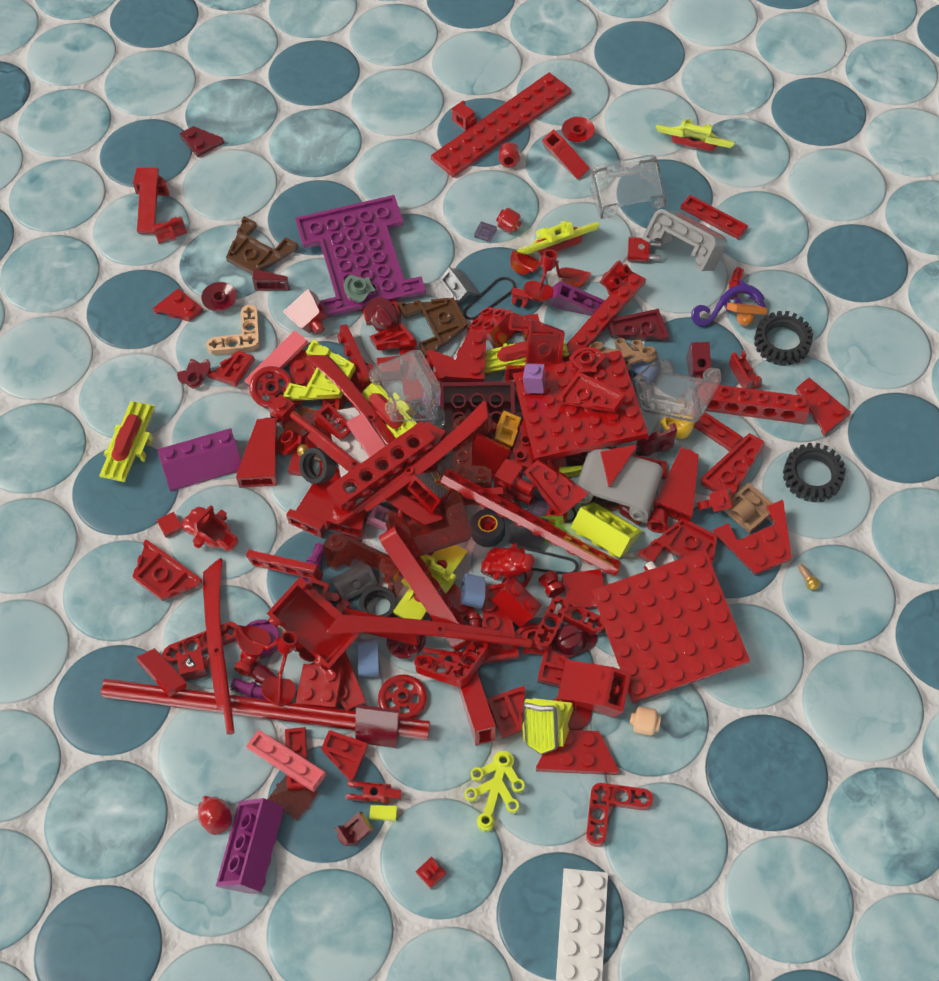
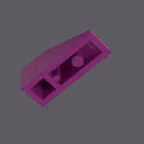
(573, 299)

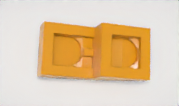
(507, 428)

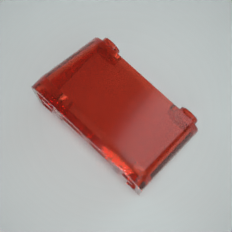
(344, 548)

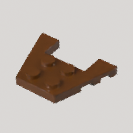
(253, 255)
(441, 316)

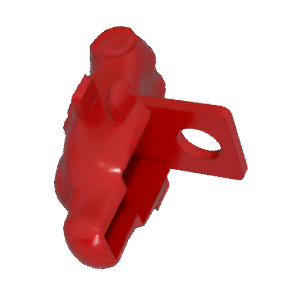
(209, 529)
(508, 564)

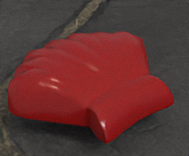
(587, 359)
(288, 442)
(528, 631)

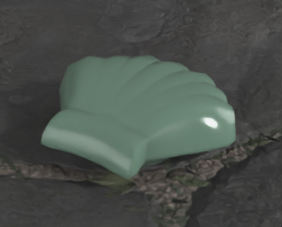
(357, 288)

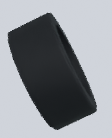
(306, 468)
(378, 591)

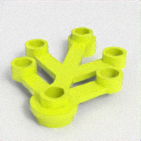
(495, 786)

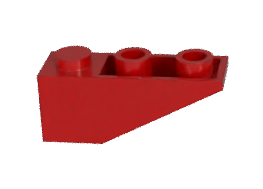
(565, 154)

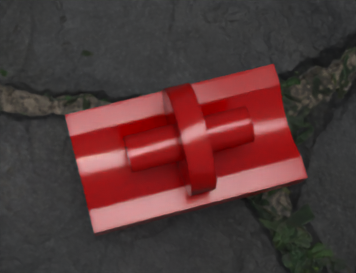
(169, 229)
(615, 276)

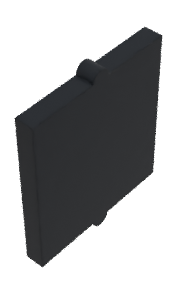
(525, 537)

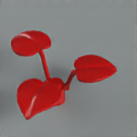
(541, 292)
(253, 641)

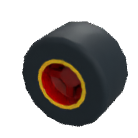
(491, 521)

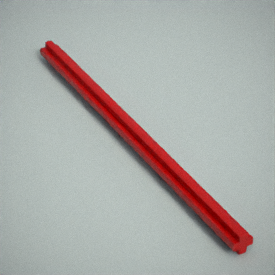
(252, 707)

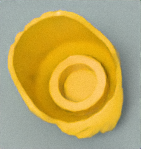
(684, 428)

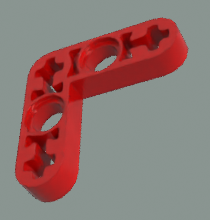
(565, 614)
(425, 662)
(611, 800)

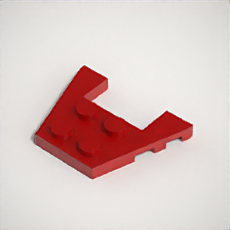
(543, 343)
(681, 540)
(764, 548)

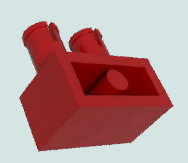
(510, 478)

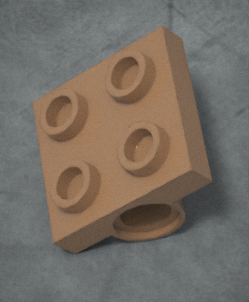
(749, 508)

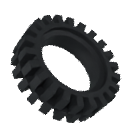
(772, 352)
(797, 484)

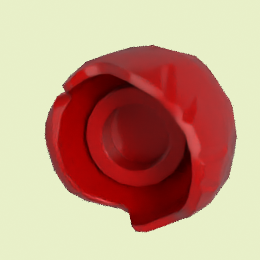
(214, 815)

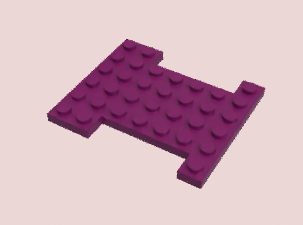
(359, 244)

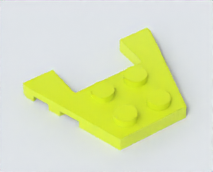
(320, 385)

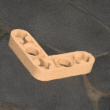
(246, 336)

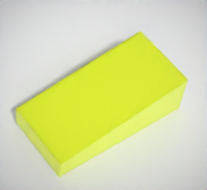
(571, 471)
(382, 812)

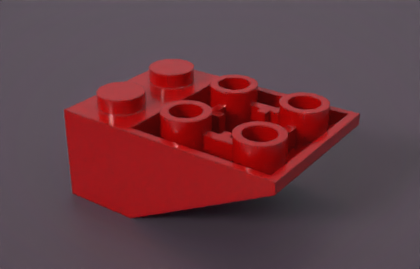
(594, 687)

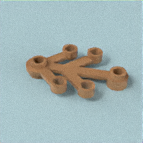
(640, 353)

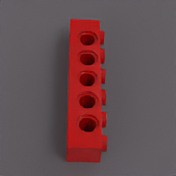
(760, 404)
(418, 433)

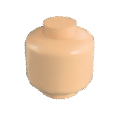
(645, 721)

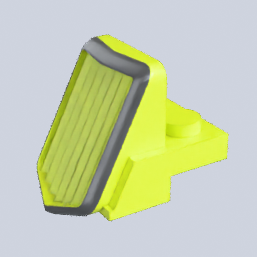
(545, 724)

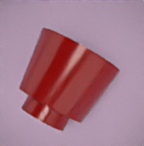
(658, 520)

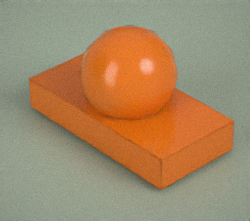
(746, 312)

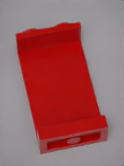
(314, 508)

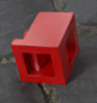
(463, 115)

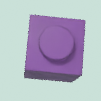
(534, 378)

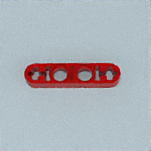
(200, 639)

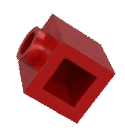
(281, 409)

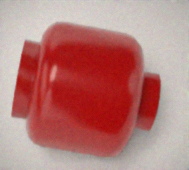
(509, 154)
(509, 220)

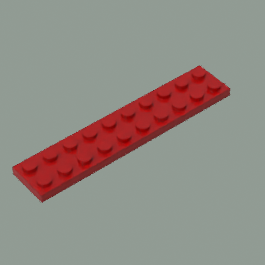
(500, 124)

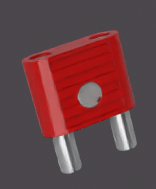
(639, 250)

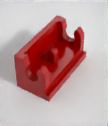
(744, 372)

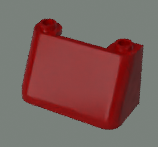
(309, 617)

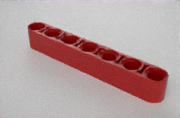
(422, 581)

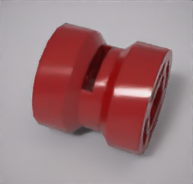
(551, 584)
(245, 665)

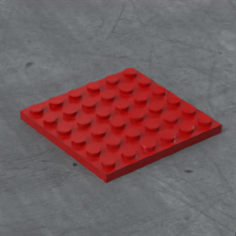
(568, 430)
(670, 626)

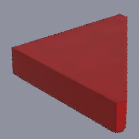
(615, 460)

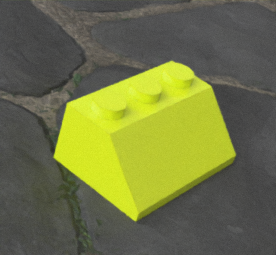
(605, 529)

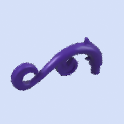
(744, 288)

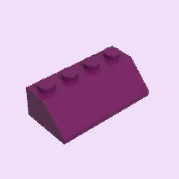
(200, 459)
(250, 846)

